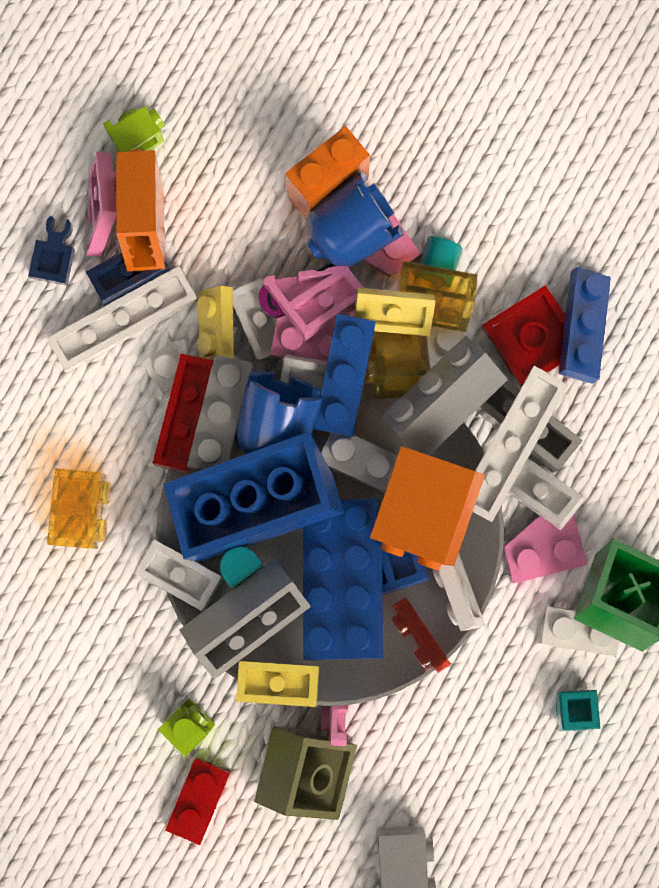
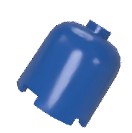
(351, 223)
(275, 411)

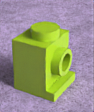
(136, 130)
(186, 727)

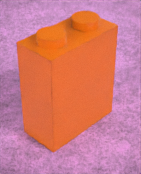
(326, 170)
(140, 210)
(426, 508)

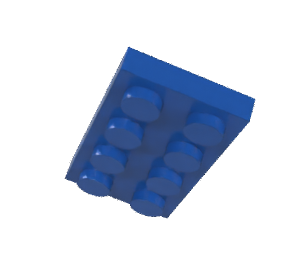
(343, 585)

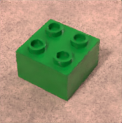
(622, 595)

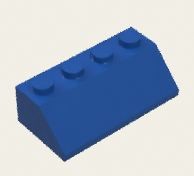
(252, 498)

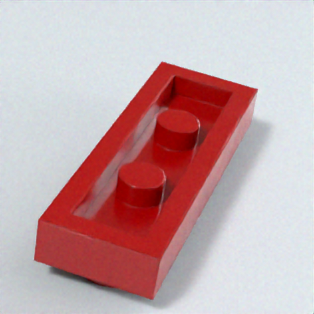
(182, 413)

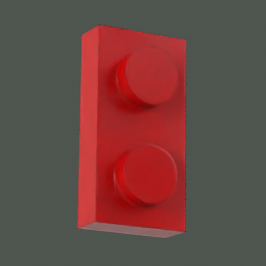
(198, 800)

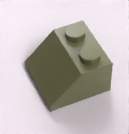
(304, 774)

